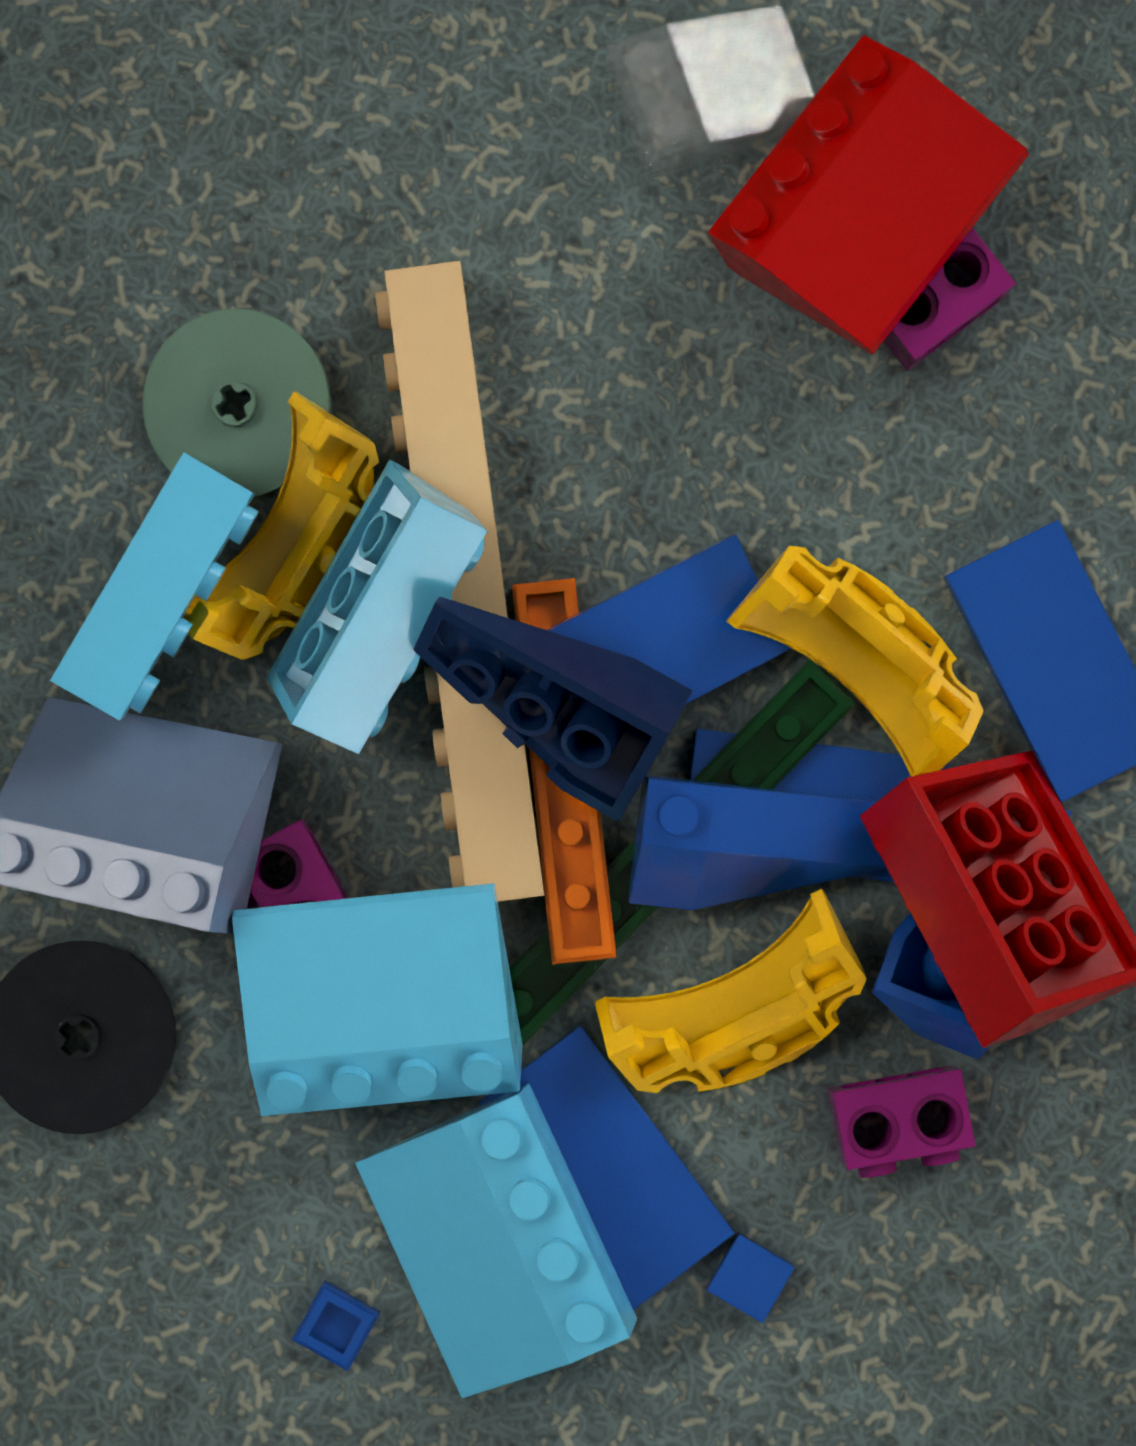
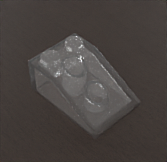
(707, 87)

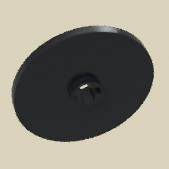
(130, 1037)

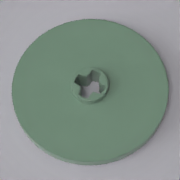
(190, 386)

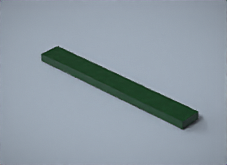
(754, 758)

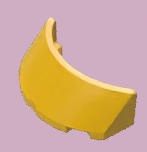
(288, 556)
(870, 646)
(742, 1019)

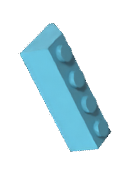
(154, 587)
(371, 608)

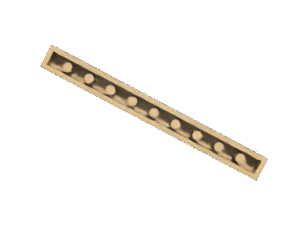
(448, 450)

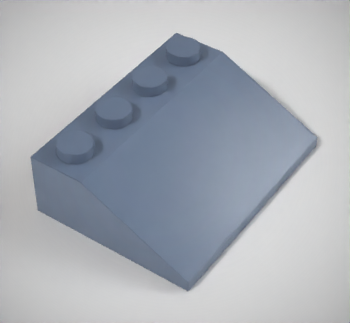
(136, 815)

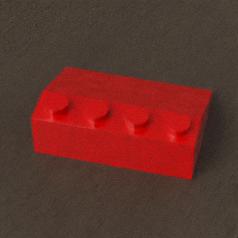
(866, 195)
(1003, 894)

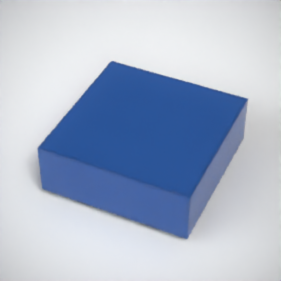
(750, 1277)
(336, 1325)

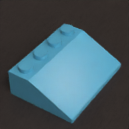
(377, 1000)
(498, 1244)

